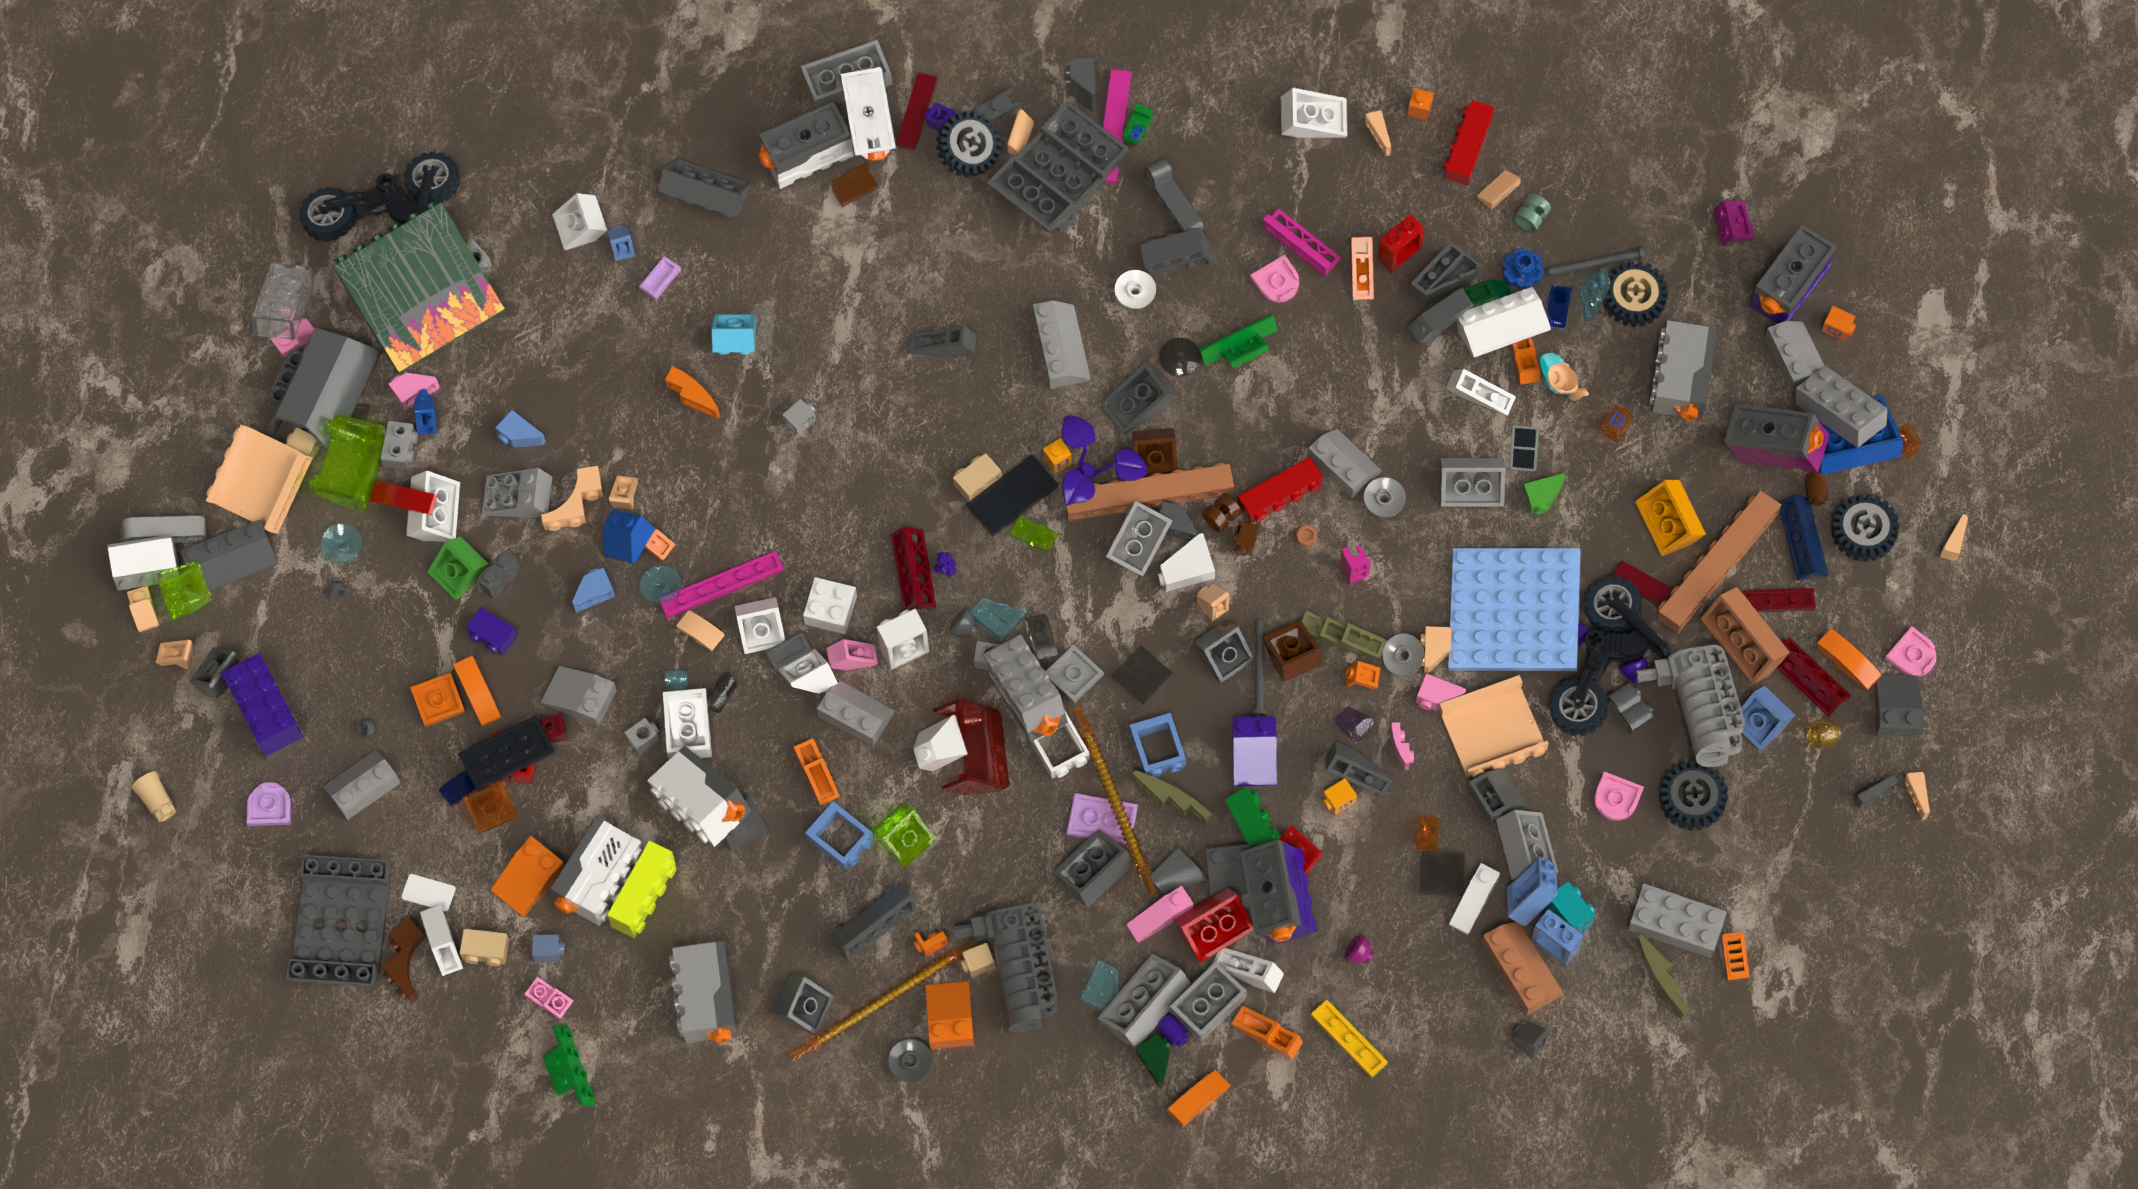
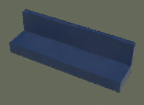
(1803, 538)

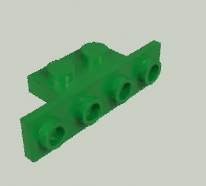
(1241, 344)
(566, 1068)

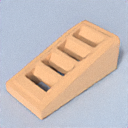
(1377, 127)
(1953, 545)
(1917, 788)

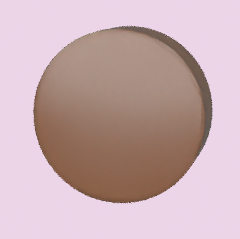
(1306, 536)

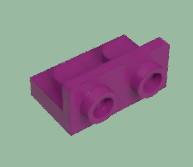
(1733, 222)

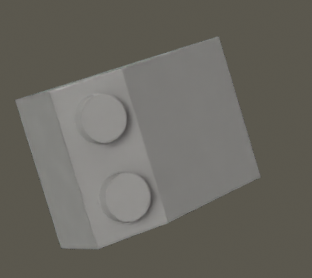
(580, 695)

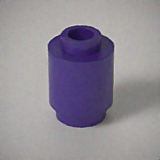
(1173, 1031)

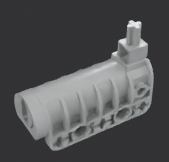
(1703, 698)

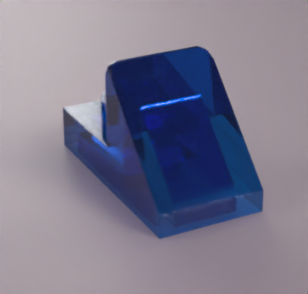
(1558, 305)

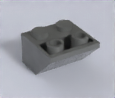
(1495, 794)

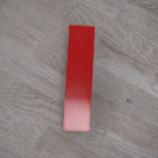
(403, 498)

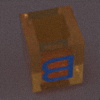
(1616, 423)

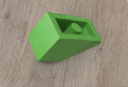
(1542, 493)

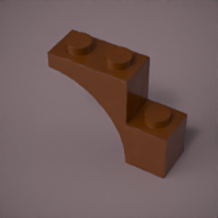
(407, 939)

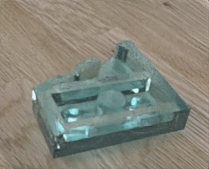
(1593, 292)
(997, 617)
(1101, 986)

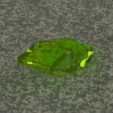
(1033, 534)

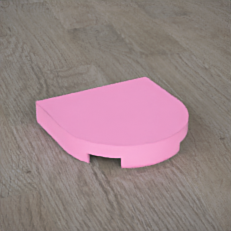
(1277, 280)
(1913, 654)
(1616, 797)

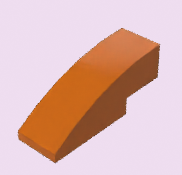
(1525, 361)
(691, 392)
(1848, 659)
(477, 691)
(816, 771)
(1267, 1032)
(1198, 1098)

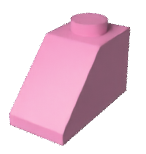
(408, 385)
(851, 655)
(1435, 691)

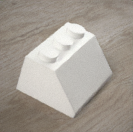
(443, 522)

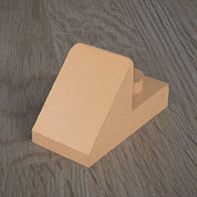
(623, 492)
(142, 608)
(175, 653)

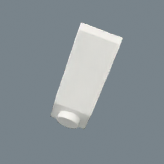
(1480, 391)
(1474, 898)
(1250, 969)

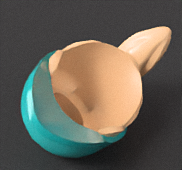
(1560, 377)

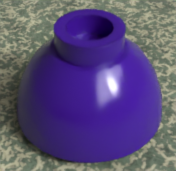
(1629, 668)

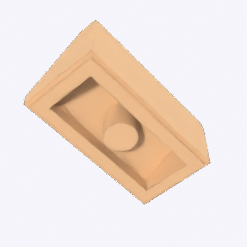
(1020, 133)
(1499, 189)

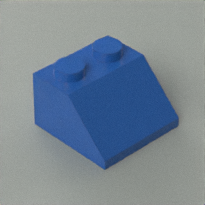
(625, 535)

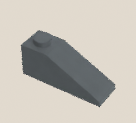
(1440, 317)
(944, 342)
(1357, 769)

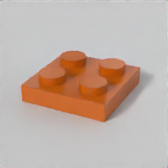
(437, 699)

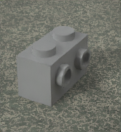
(398, 445)

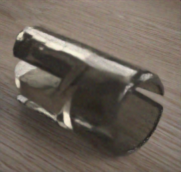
(721, 692)

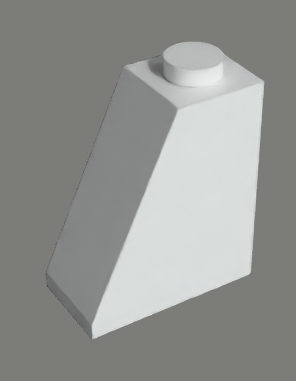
(1187, 566)
(441, 940)

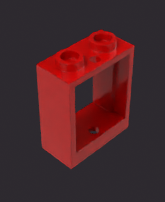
(1399, 247)

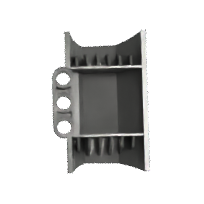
(322, 384)

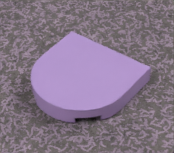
(268, 806)

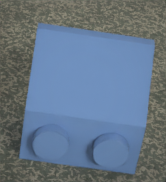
(1764, 717)

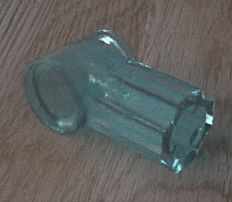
(676, 679)

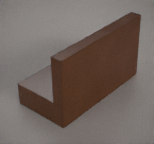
(853, 185)

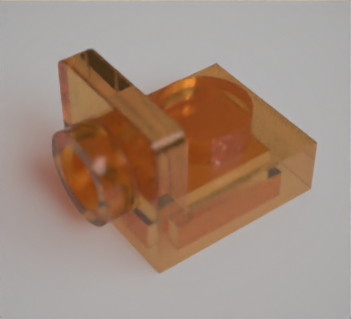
(1910, 440)
(1427, 833)

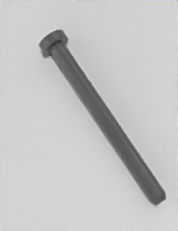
(1639, 253)
(1259, 710)

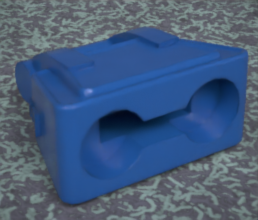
(424, 413)

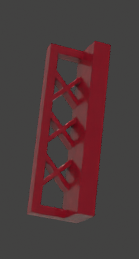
(908, 569)
(1808, 679)

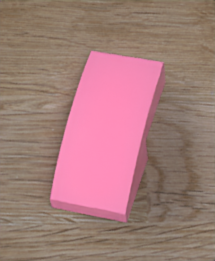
(1401, 749)
(548, 998)

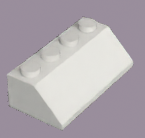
(1503, 322)

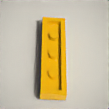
(1349, 1038)

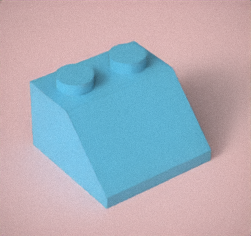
(734, 333)

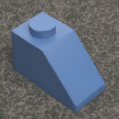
(621, 242)
(518, 432)
(593, 590)

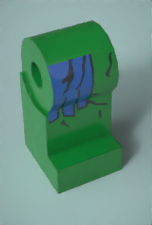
(1138, 125)

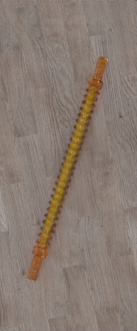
(1143, 869)
(814, 1043)

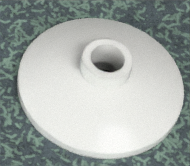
(1132, 281)

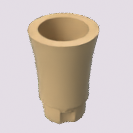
(154, 796)

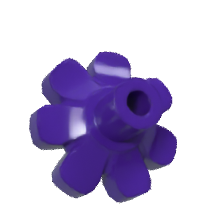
(945, 565)

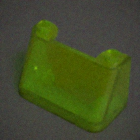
(350, 463)

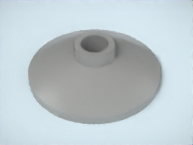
(1384, 488)
(1394, 652)

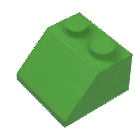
(457, 567)

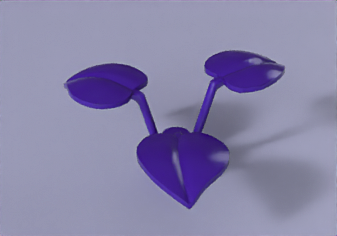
(1076, 482)

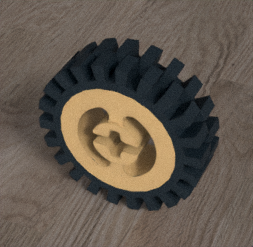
(1639, 278)

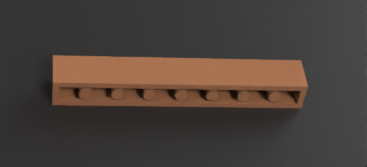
(1151, 491)
(1719, 561)

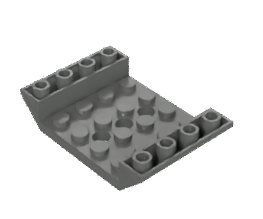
(336, 892)

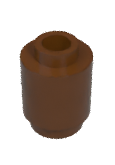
(1816, 489)

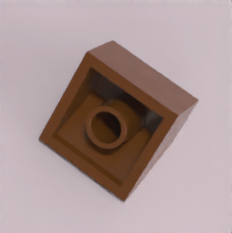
(1156, 449)
(1292, 650)

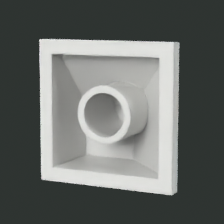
(809, 673)
(939, 745)

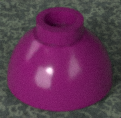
(1359, 950)

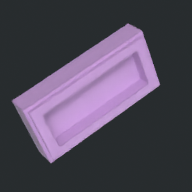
(660, 278)

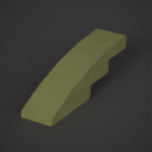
(1344, 636)
(1166, 793)
(1658, 970)

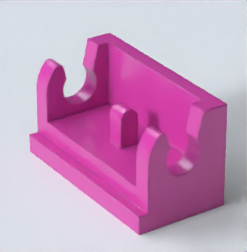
(1355, 567)

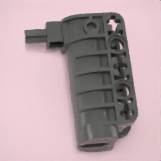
(1015, 963)

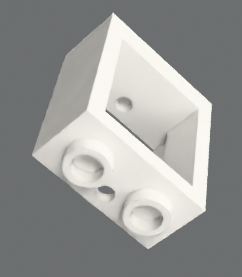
(1078, 761)

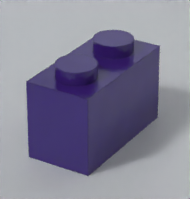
(491, 631)

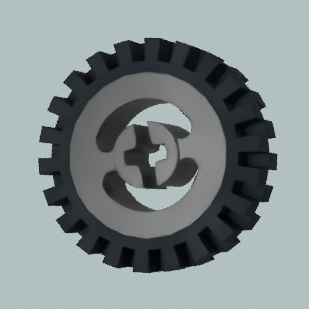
(1691, 812)

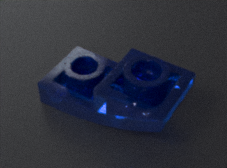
(457, 788)

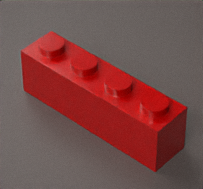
(1469, 142)
(1280, 490)

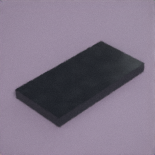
(1012, 495)
(506, 753)

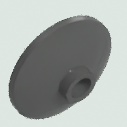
(908, 1050)

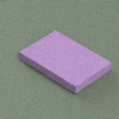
(1095, 813)

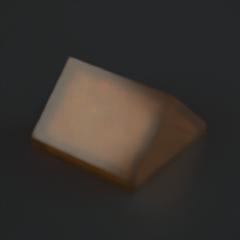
(490, 807)

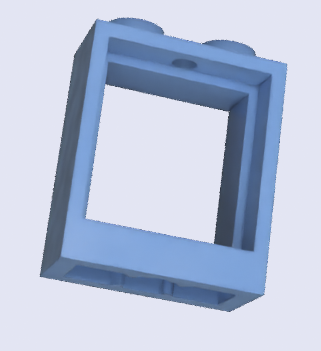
(1152, 726)
(825, 821)
(1532, 891)
(1558, 942)

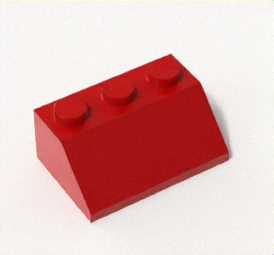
(1214, 924)

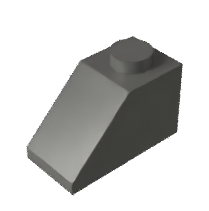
(1181, 525)
(1530, 1038)

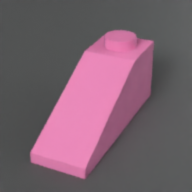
(1160, 914)

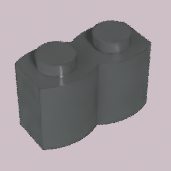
(504, 570)
(1630, 708)

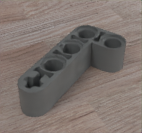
(1160, 181)

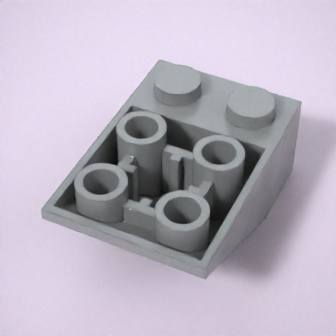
(517, 494)

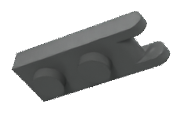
(998, 106)

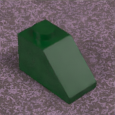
(1155, 1057)

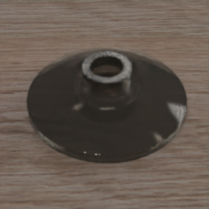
(1178, 365)

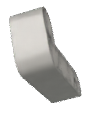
(182, 528)

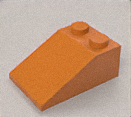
(528, 876)
(949, 1015)

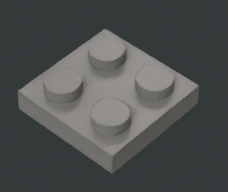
(1074, 674)

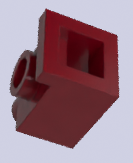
(558, 731)

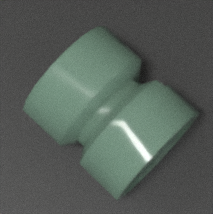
(1531, 214)

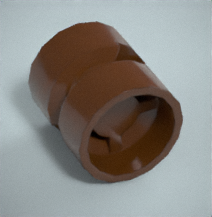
(1223, 511)

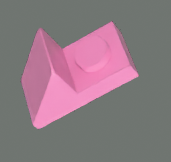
(303, 335)

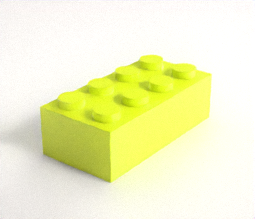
(642, 889)

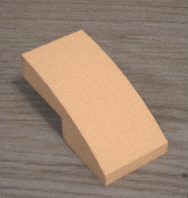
(701, 630)

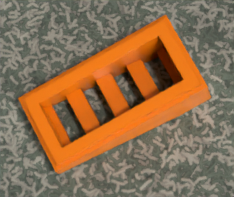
(1734, 937)

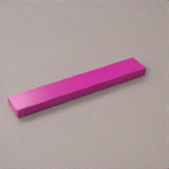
(1116, 109)
(723, 584)

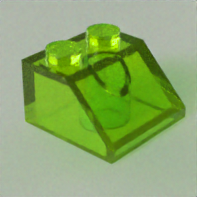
(183, 589)
(903, 834)

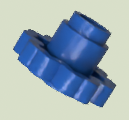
(1522, 269)

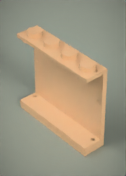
(259, 478)
(1492, 727)

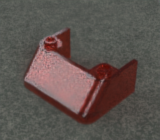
(985, 747)

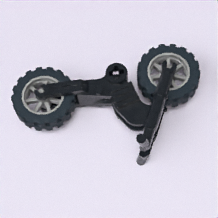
(381, 198)
(1603, 651)

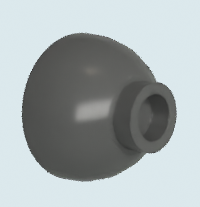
(963, 624)

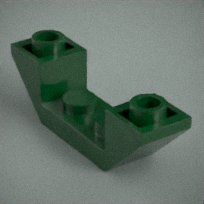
(1485, 292)

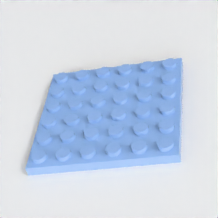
(1515, 609)

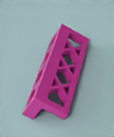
(1298, 245)

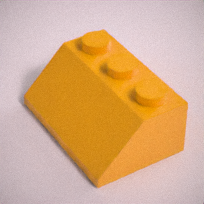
(1670, 517)

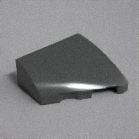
(1176, 872)

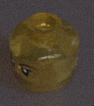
(1824, 734)

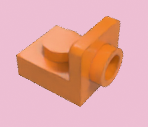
(659, 545)
(1363, 675)
(932, 944)

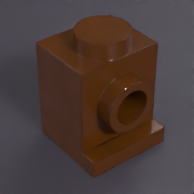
(1245, 538)

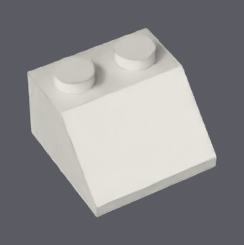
(579, 221)
(760, 625)

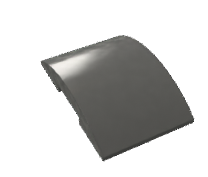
(1064, 156)

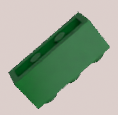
(1251, 817)

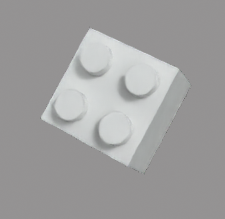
(830, 605)

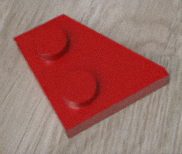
(1298, 840)

